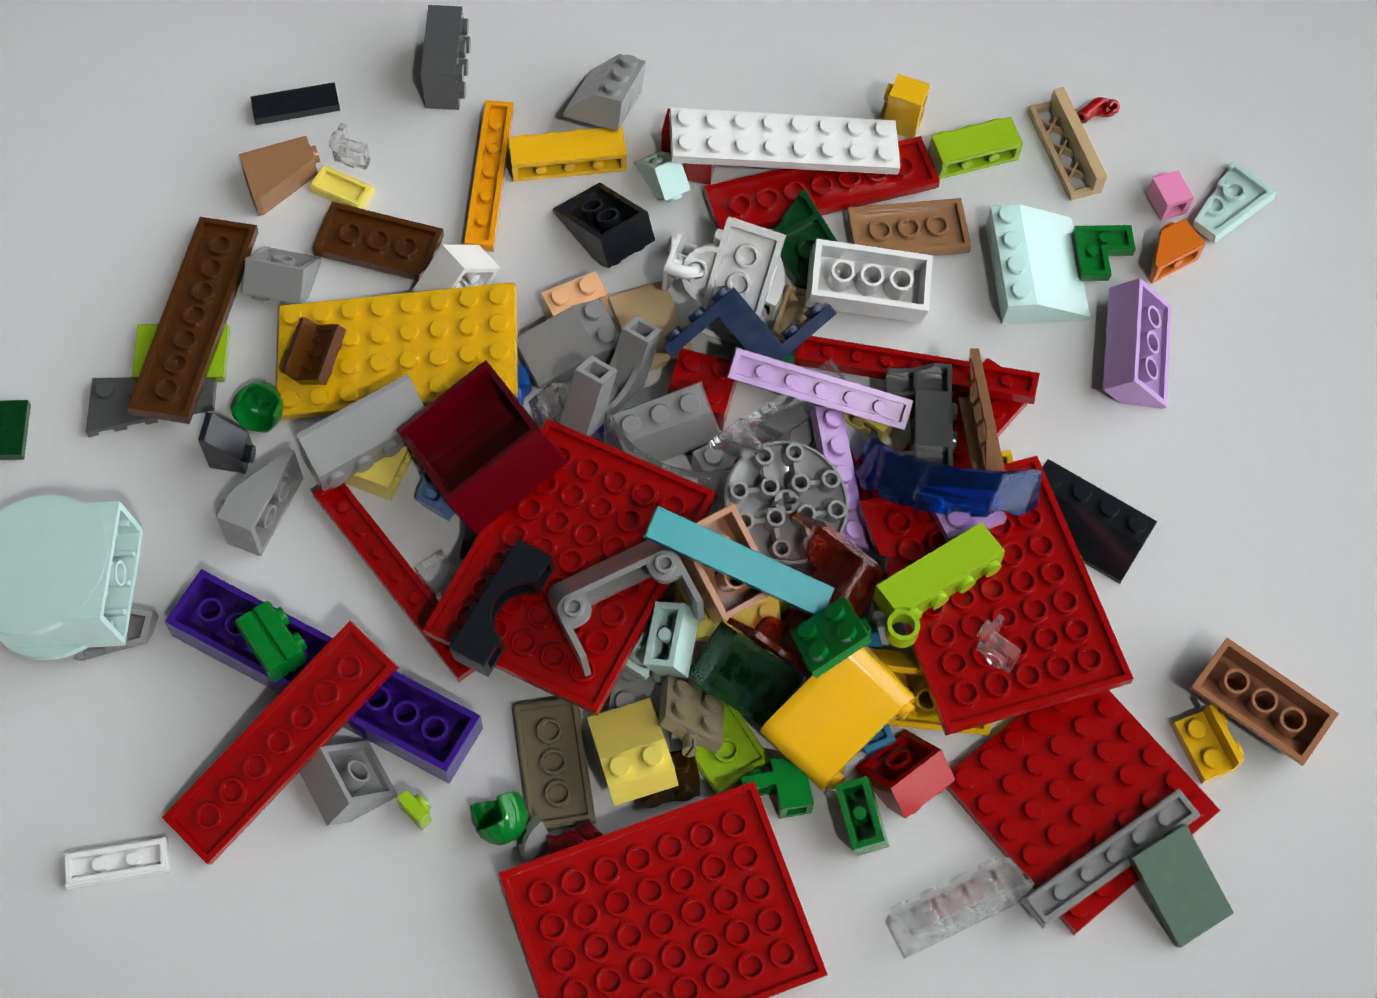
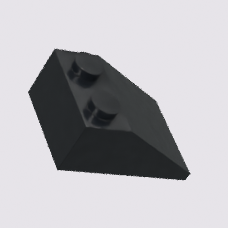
(606, 224)

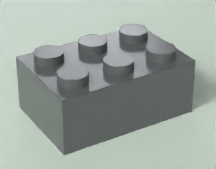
(444, 57)

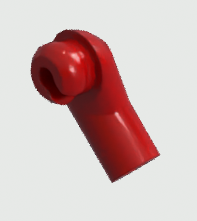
(1098, 107)

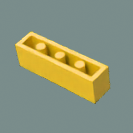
(567, 154)

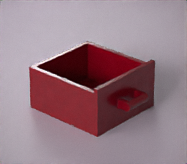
(481, 447)

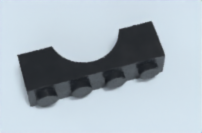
(522, 572)

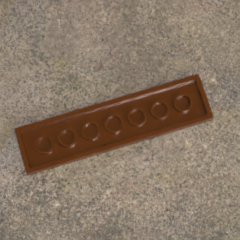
(193, 321)

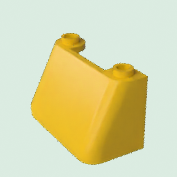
(838, 716)

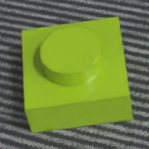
(415, 808)

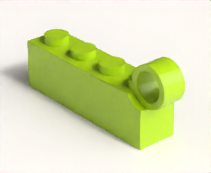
(935, 578)

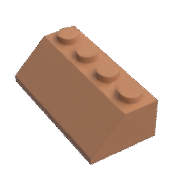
(1264, 701)

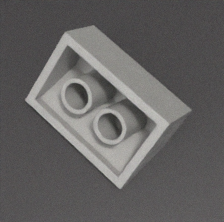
(608, 92)
(670, 423)

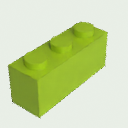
(975, 147)

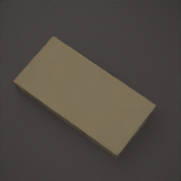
(554, 763)

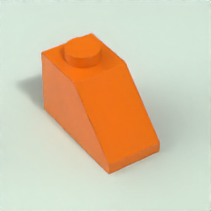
(1175, 248)

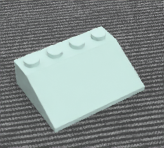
(1035, 266)

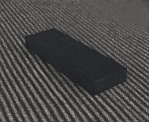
(295, 103)

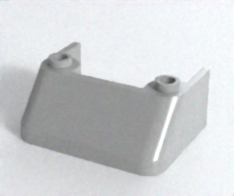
(575, 595)

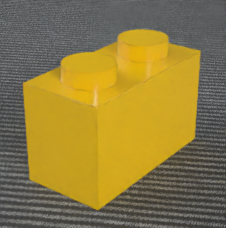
(906, 104)

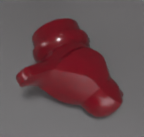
(571, 837)

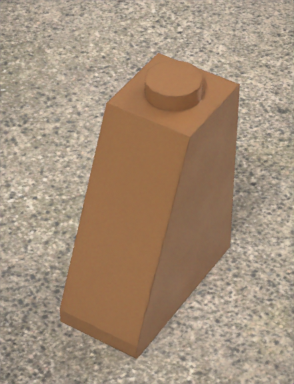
(279, 171)

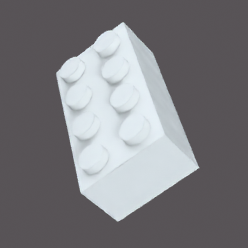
(869, 280)

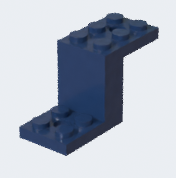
(748, 326)

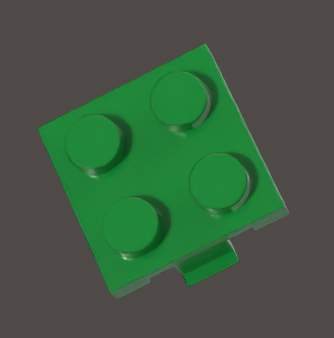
(831, 636)

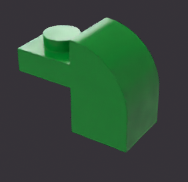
(788, 785)

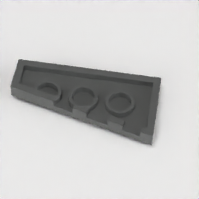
(110, 401)

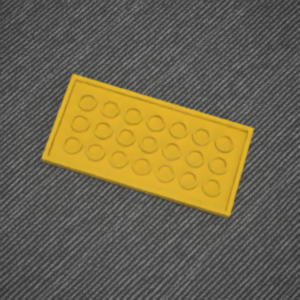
(420, 334)

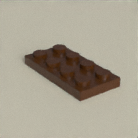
(377, 241)

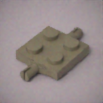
(691, 715)

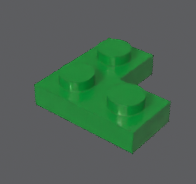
(1096, 244)

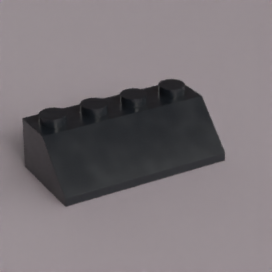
(1102, 526)

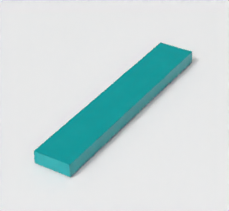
(737, 561)

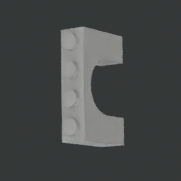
(607, 387)

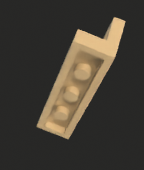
(1076, 139)

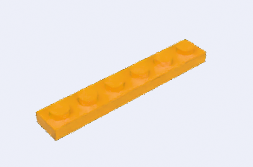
(489, 174)

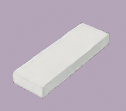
(116, 863)

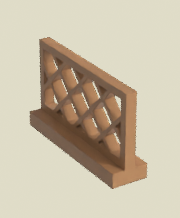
(979, 421)

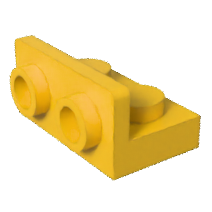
(1209, 744)

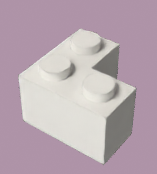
(457, 267)

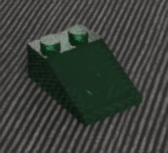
(744, 674)

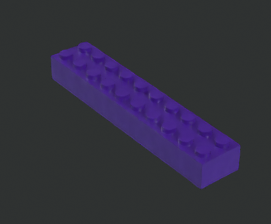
(397, 717)

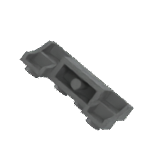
(931, 411)

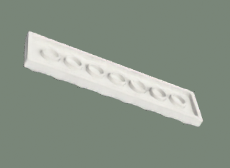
(783, 141)

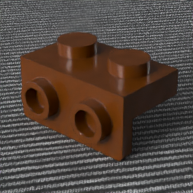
(313, 352)

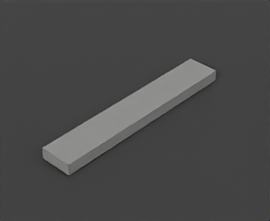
(1107, 859)

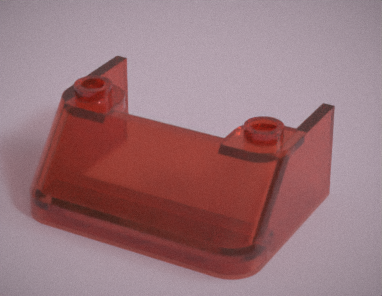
(839, 566)

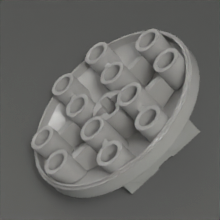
(776, 485)

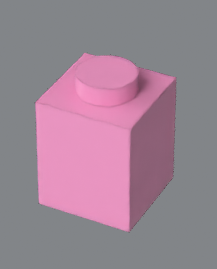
(1169, 195)

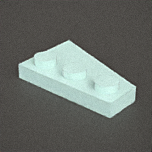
(1233, 201)

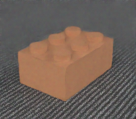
(721, 594)

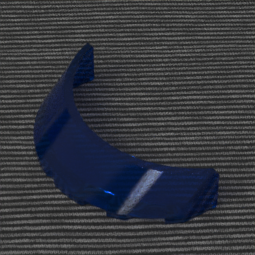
(944, 487)

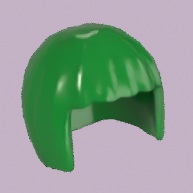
(257, 407)
(501, 819)

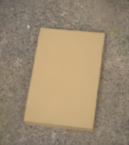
(655, 307)

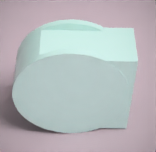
(66, 575)

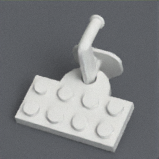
(741, 260)

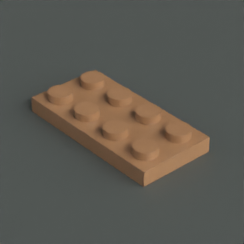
(914, 227)

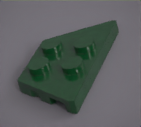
(802, 227)

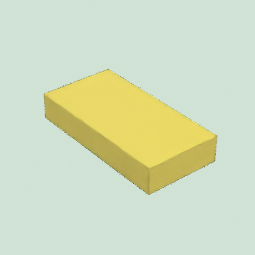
(341, 188)

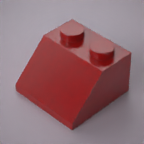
(907, 773)

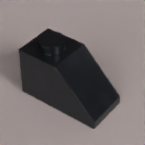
(225, 445)

